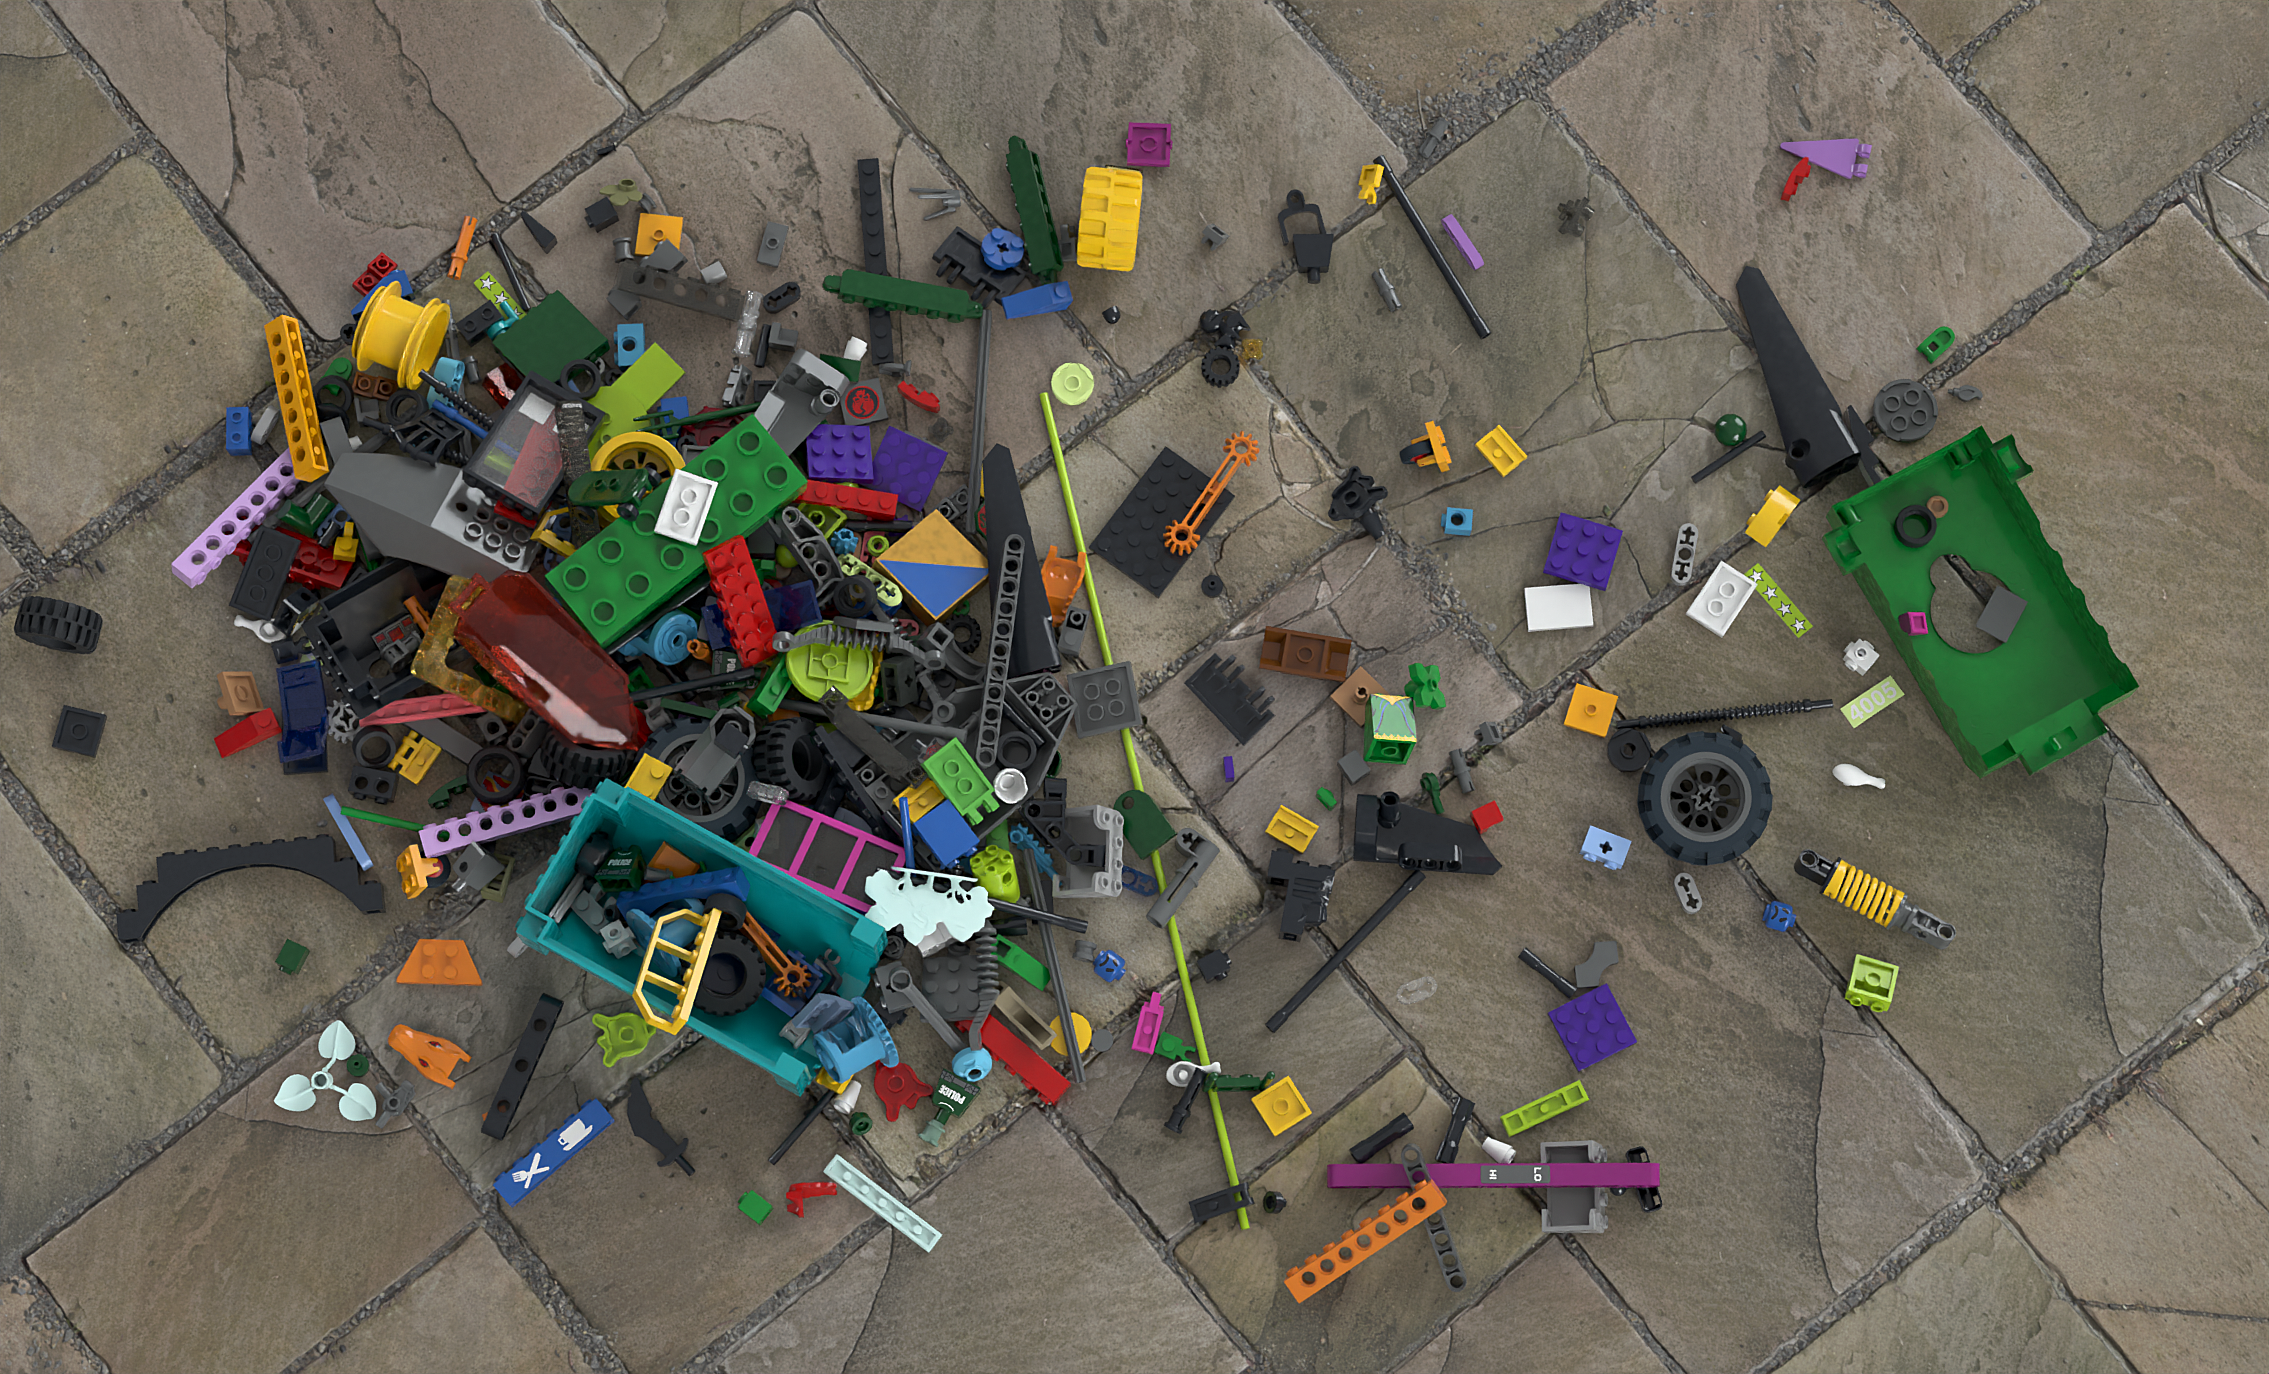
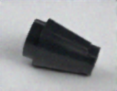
(1372, 523)

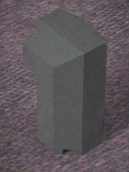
(706, 764)

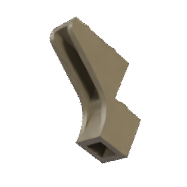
(1022, 1017)

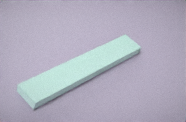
(882, 1203)

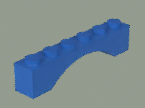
(652, 895)

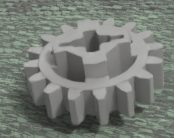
(339, 722)

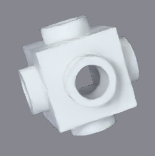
(1860, 656)
(618, 939)

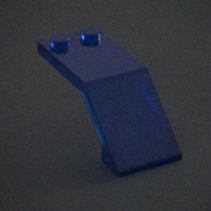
(788, 605)
(303, 711)

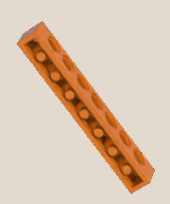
(1303, 1289)

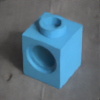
(1465, 516)

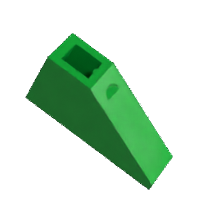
(1021, 963)

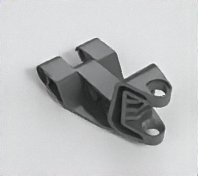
(801, 533)

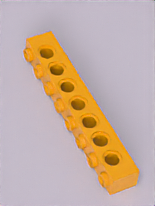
(296, 398)

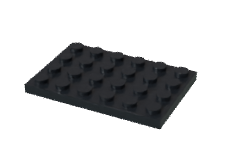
(1135, 532)

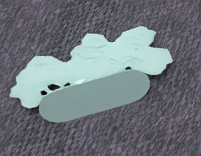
(922, 907)

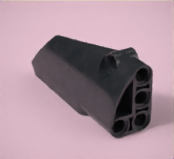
(1417, 839)

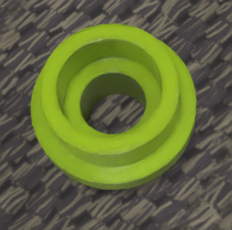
(874, 540)

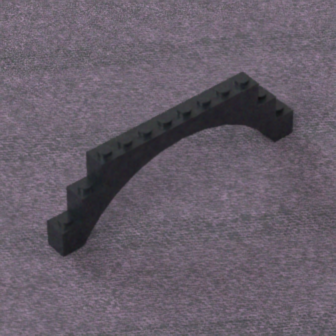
(185, 871)

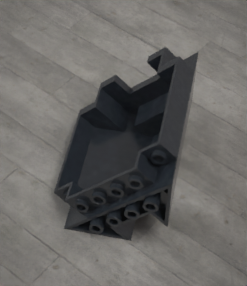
(363, 608)

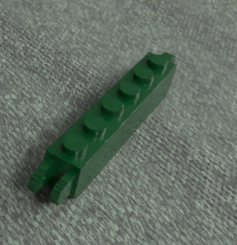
(1034, 211)
(903, 295)

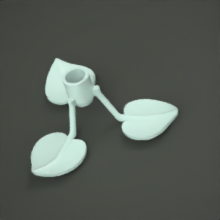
(296, 1090)

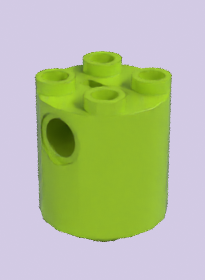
(996, 873)

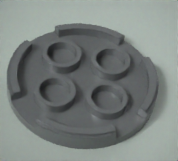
(1905, 411)

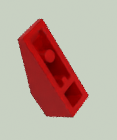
(248, 732)

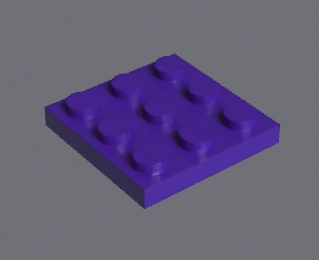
(839, 454)
(906, 467)
(1582, 551)
(1592, 1027)

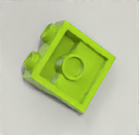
(1871, 983)

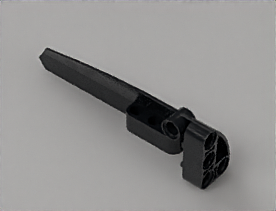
(1800, 397)
(1033, 637)

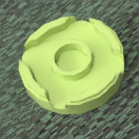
(1072, 383)

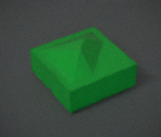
(1326, 798)

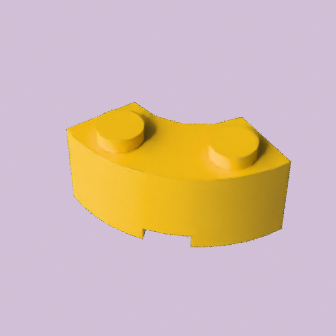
(1772, 515)

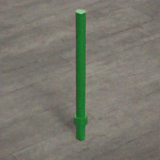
(386, 820)

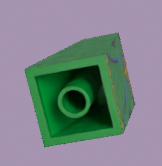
(1389, 729)

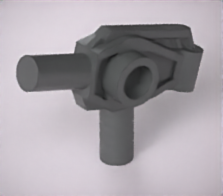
(394, 1102)

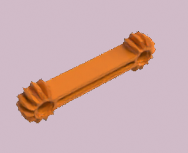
(1211, 493)
(763, 941)

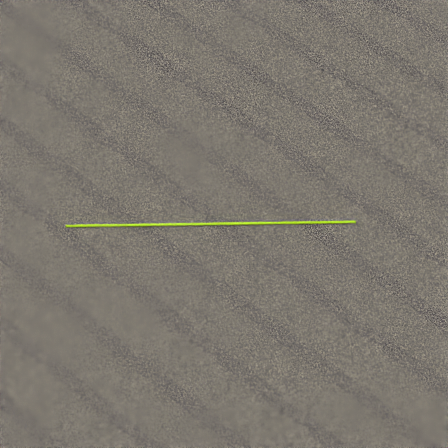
(1136, 778)

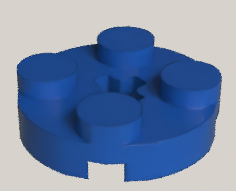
(1004, 239)

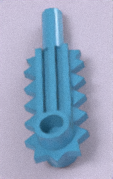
(1024, 840)

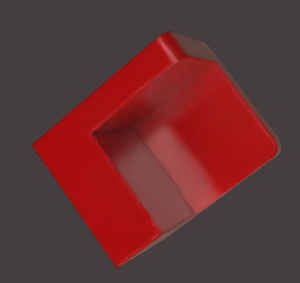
(1486, 816)

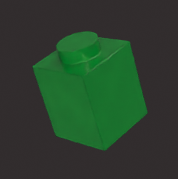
(754, 1207)

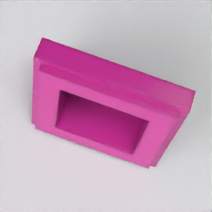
(1913, 623)

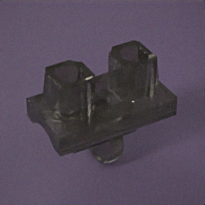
(1572, 213)

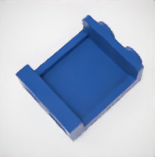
(946, 835)
(789, 1004)

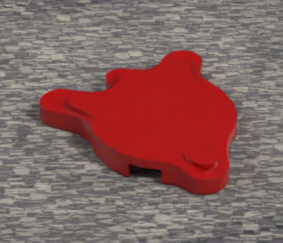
(898, 1087)

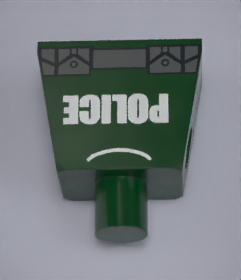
(727, 662)
(622, 871)
(953, 1096)

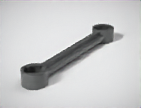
(927, 1010)

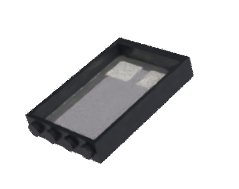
(521, 452)

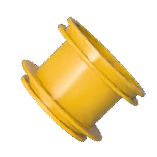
(400, 334)

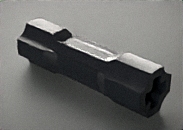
(1007, 927)
(1460, 1116)
(1369, 1147)

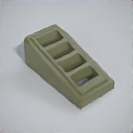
(499, 891)

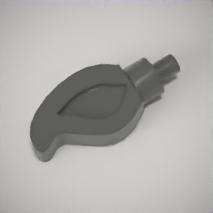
(1966, 393)

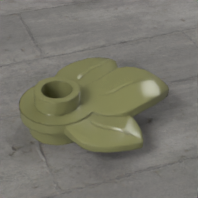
(622, 193)

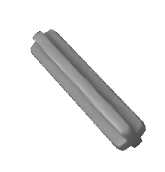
(567, 898)

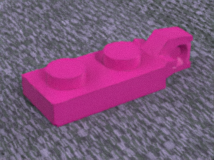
(1148, 1025)

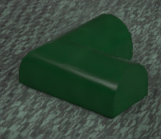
(309, 519)

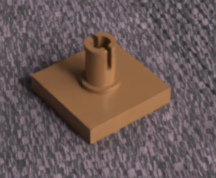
(239, 693)
(1355, 693)

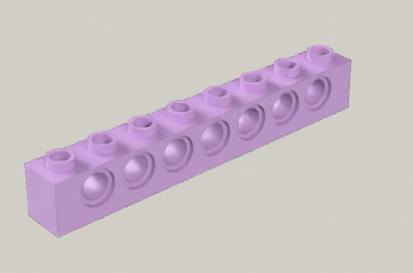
(228, 521)
(456, 842)

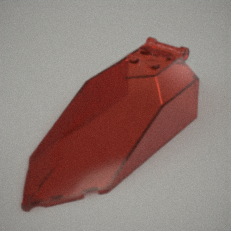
(546, 660)

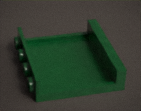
(550, 339)

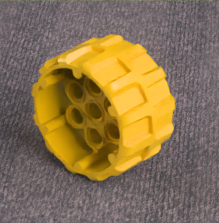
(1109, 219)

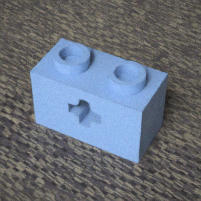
(1616, 848)

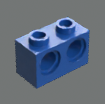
(238, 431)

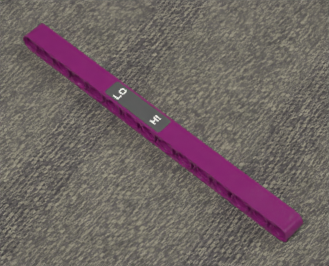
(1499, 1175)

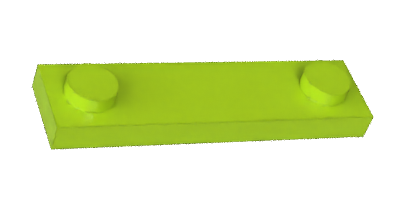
(1544, 1108)

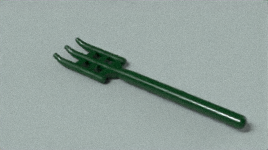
(676, 423)

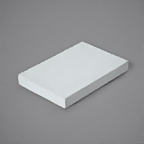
(685, 507)
(1721, 599)
(1558, 607)

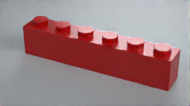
(1019, 1060)

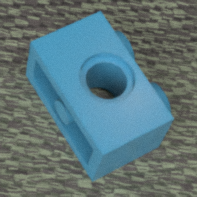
(626, 335)

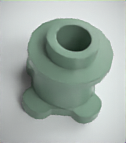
(932, 1132)

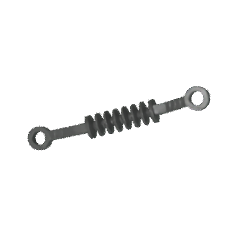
(892, 643)
(922, 675)
(988, 994)

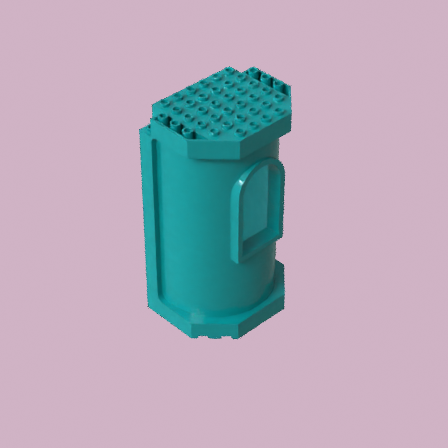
(786, 905)

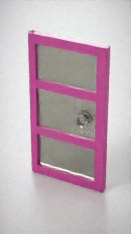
(824, 853)

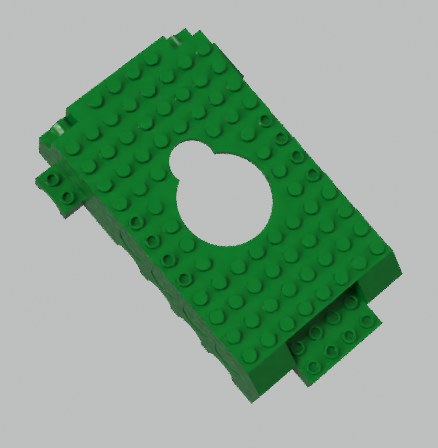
(2056, 670)

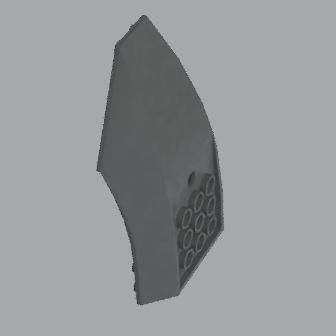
(414, 516)
(1035, 698)

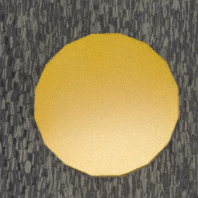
(1082, 1030)

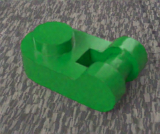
(1941, 338)
(342, 368)

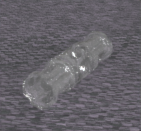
(746, 323)

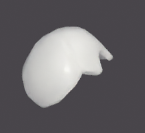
(1010, 785)

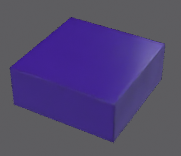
(1228, 769)

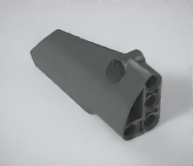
(796, 399)

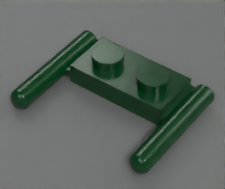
(1244, 1083)

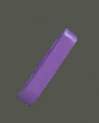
(1462, 242)

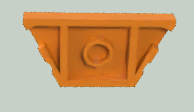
(440, 964)

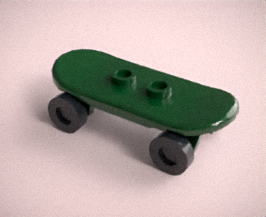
(611, 488)

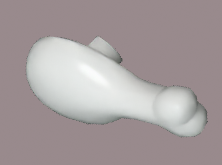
(263, 629)
(1854, 776)
(1181, 1072)

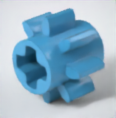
(844, 541)

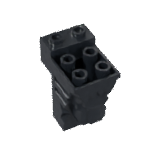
(1306, 892)

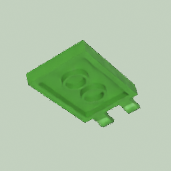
(960, 781)

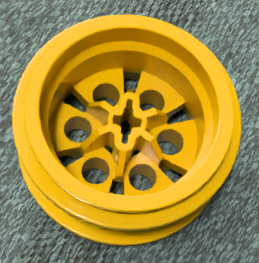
(625, 449)

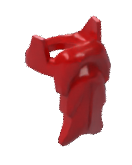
(800, 1191)

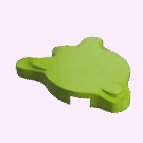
(623, 1035)

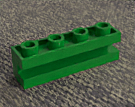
(771, 688)

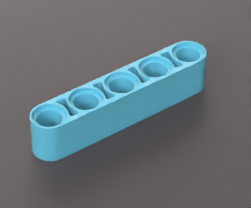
(450, 372)

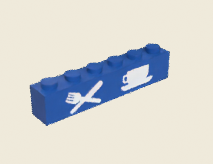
(554, 1152)

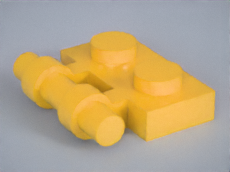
(419, 761)

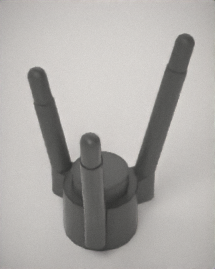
(949, 198)

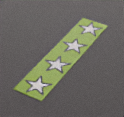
(496, 293)
(1779, 601)

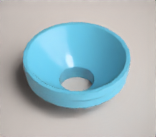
(968, 1060)

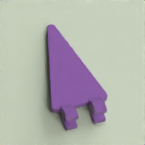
(1832, 155)

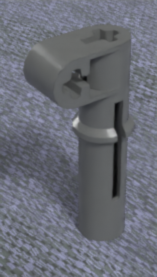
(1199, 859)

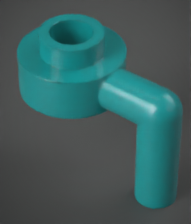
(502, 326)

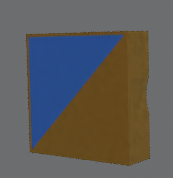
(934, 568)

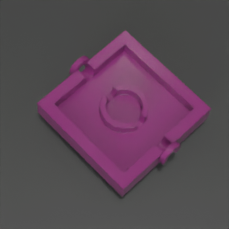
(1149, 144)

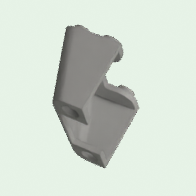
(1096, 827)
(1574, 1208)

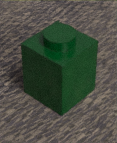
(292, 957)

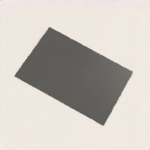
(2001, 613)

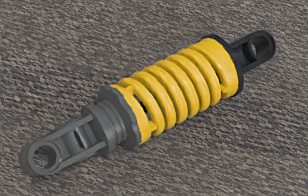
(1877, 898)

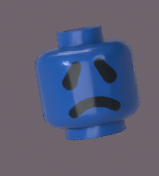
(1778, 916)
(1109, 966)

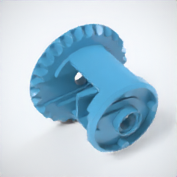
(659, 638)
(677, 932)
(844, 1052)

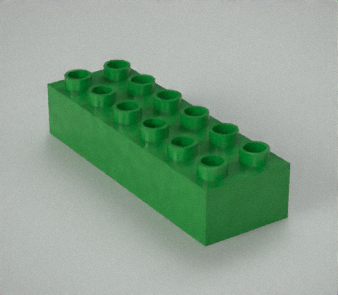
(635, 570)

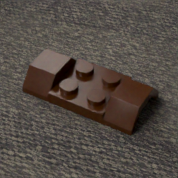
(1305, 654)

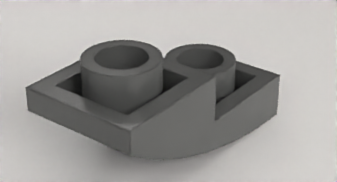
(954, 505)

